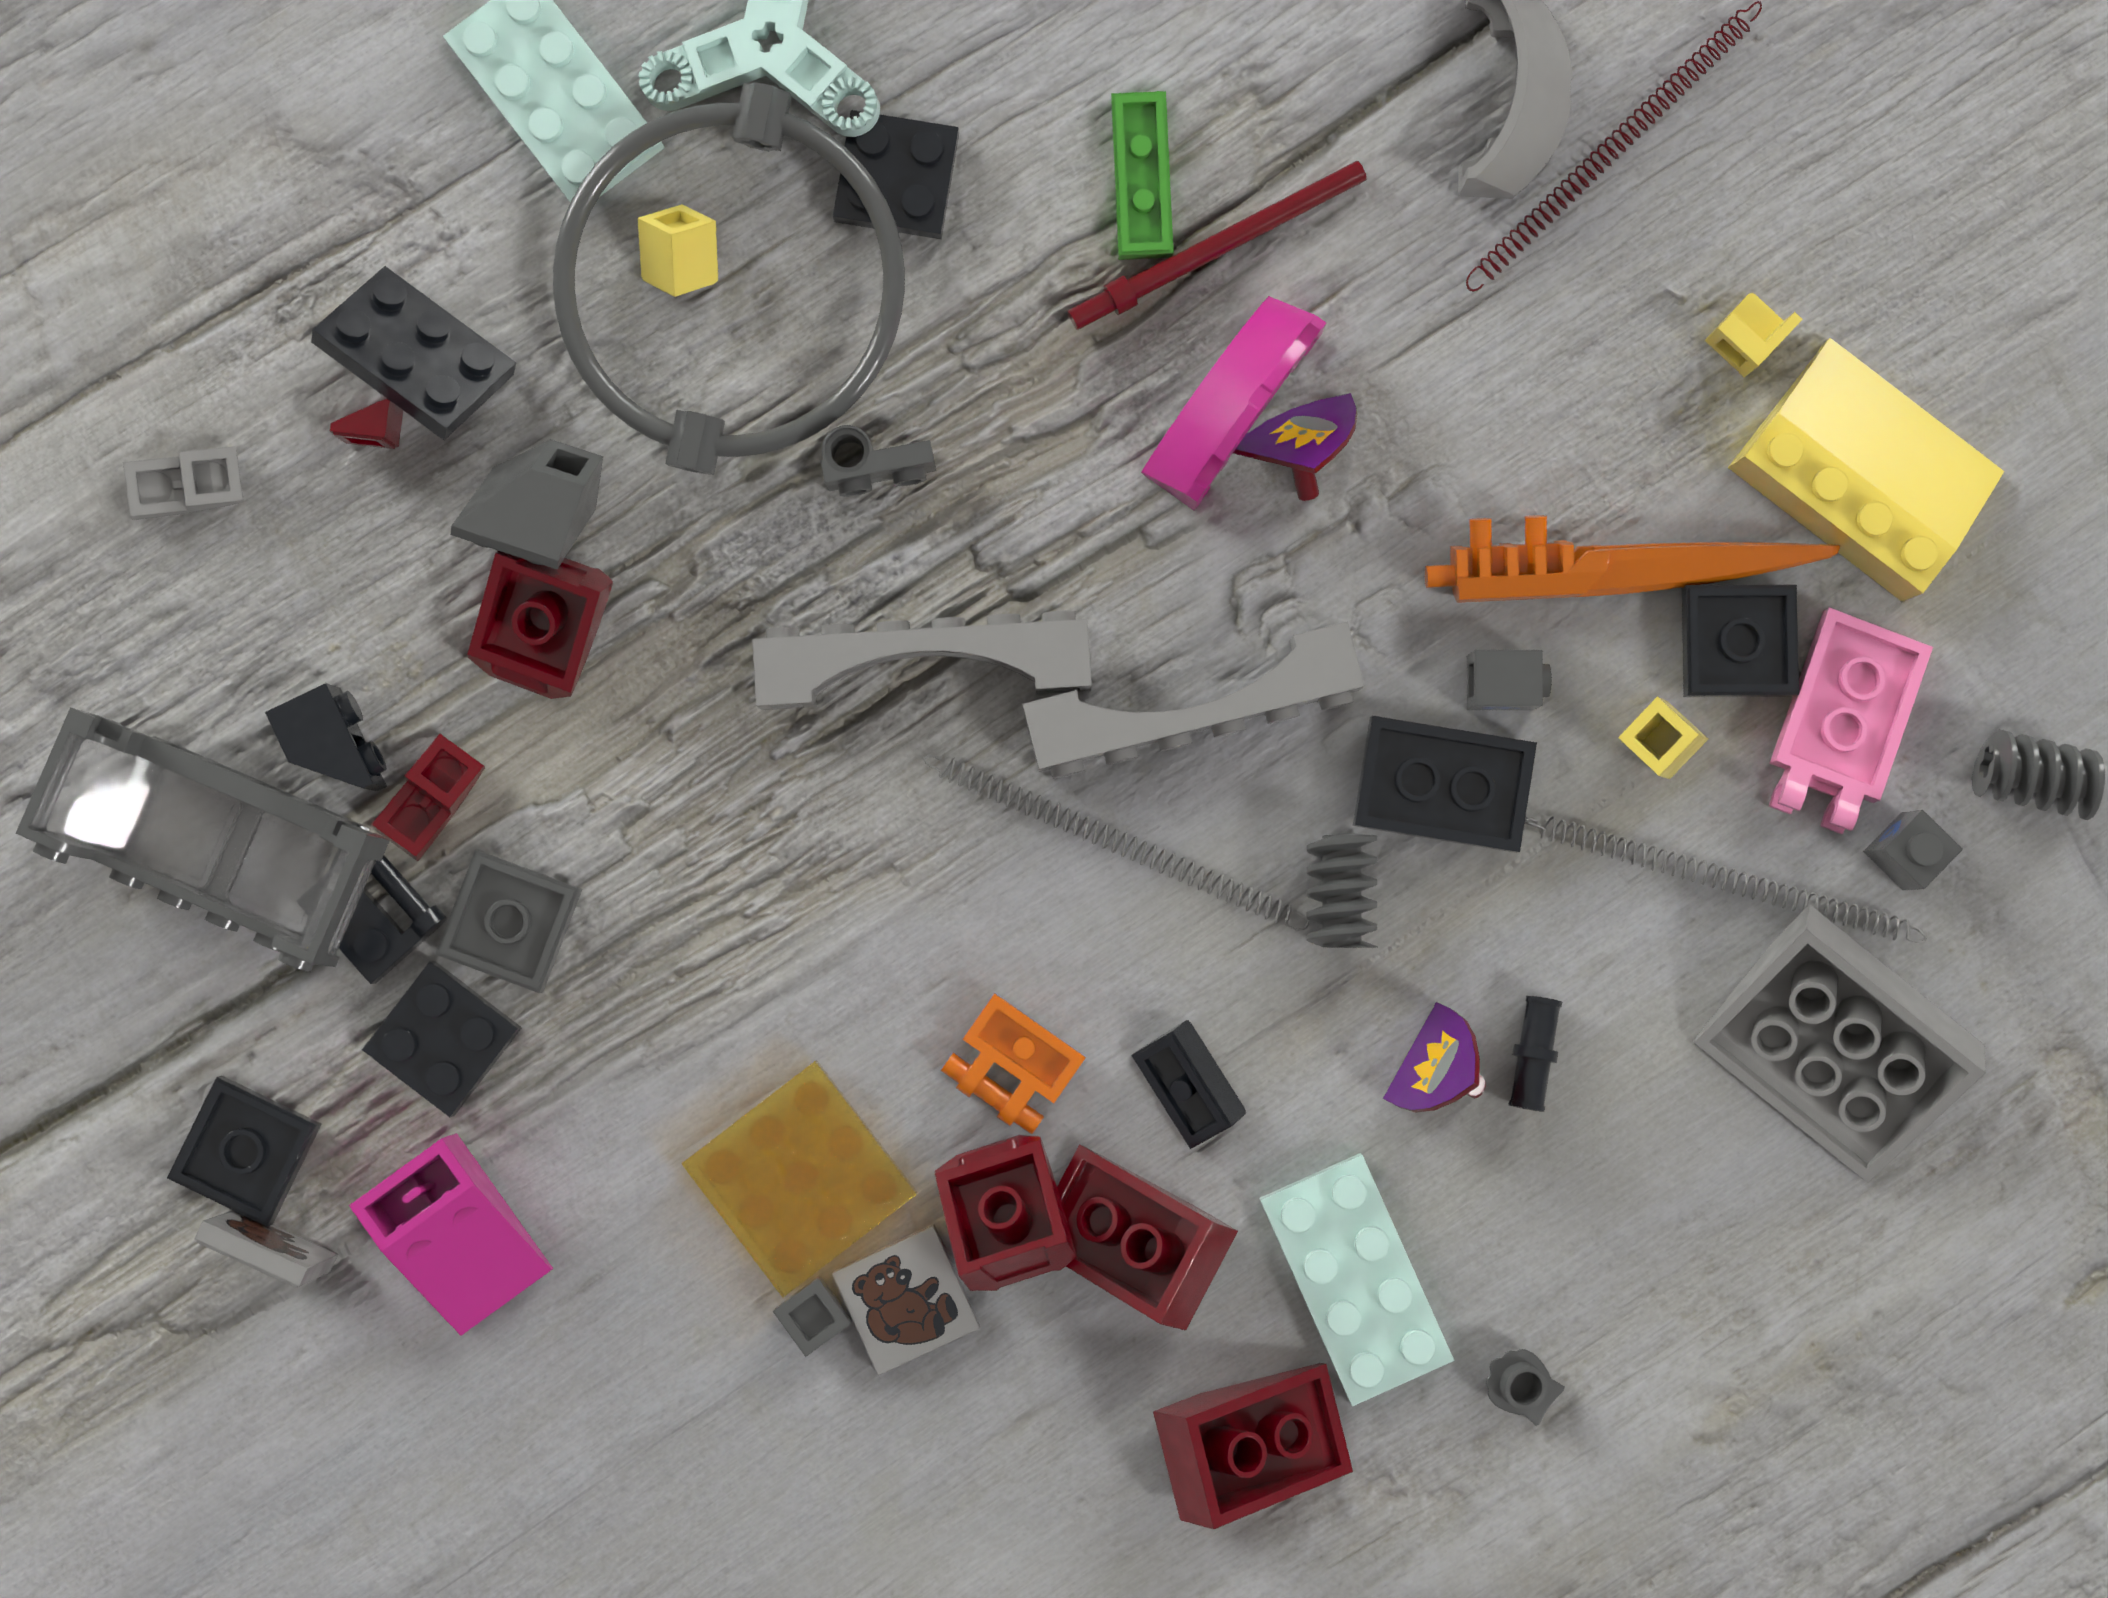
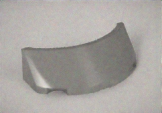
(1539, 103)

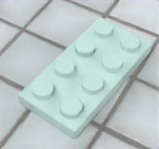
(548, 87)
(1356, 1279)

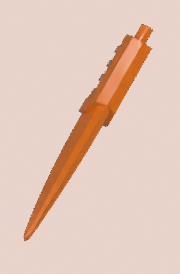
(1560, 571)

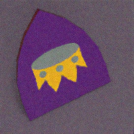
(1304, 439)
(1439, 1065)

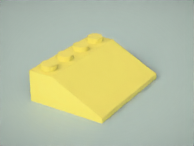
(1868, 472)

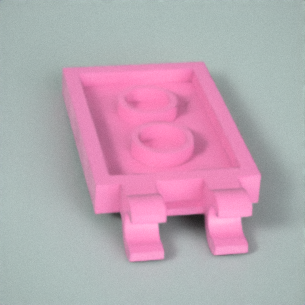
(1847, 717)

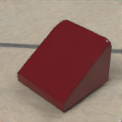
(372, 426)

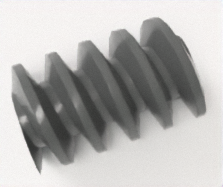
(2042, 770)
(1341, 891)

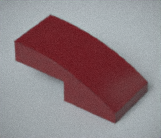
(429, 797)

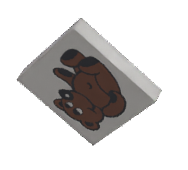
(266, 1248)
(906, 1299)

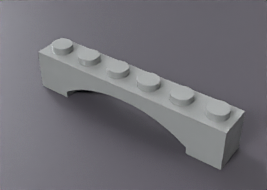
(798, 668)
(1317, 669)

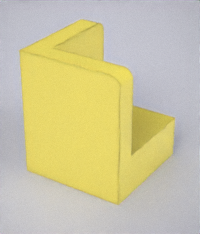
(678, 250)
(1750, 334)

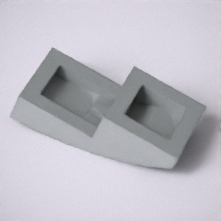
(183, 483)

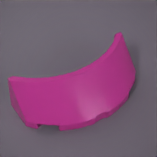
(1231, 399)

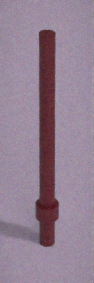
(1123, 293)

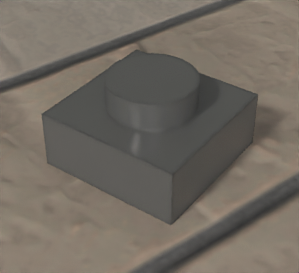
(812, 1316)

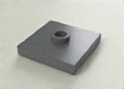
(508, 921)

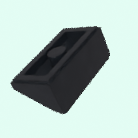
(1189, 1084)

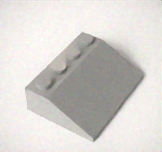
(1842, 1045)

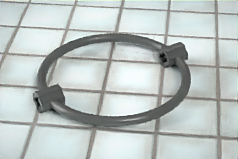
(761, 124)

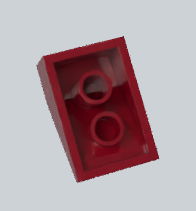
(1140, 1239)
(1252, 1445)

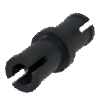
(1535, 1053)

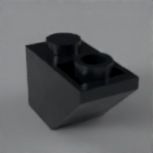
(324, 736)

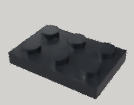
(413, 352)
(1444, 784)

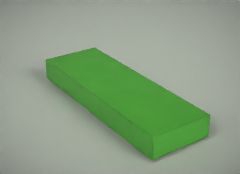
(1142, 175)

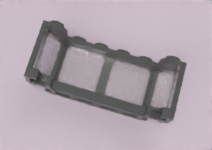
(202, 837)

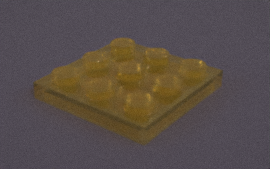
(799, 1178)

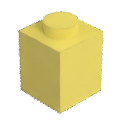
(1663, 738)

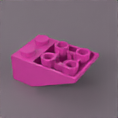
(451, 1234)

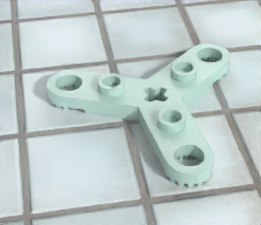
(734, 57)

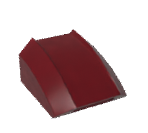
(538, 623)
(1004, 1214)

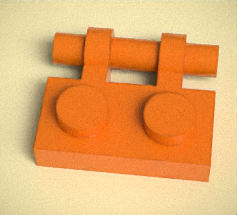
(1022, 1049)

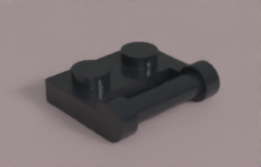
(374, 939)

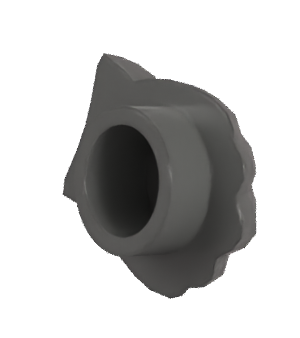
(1522, 1385)

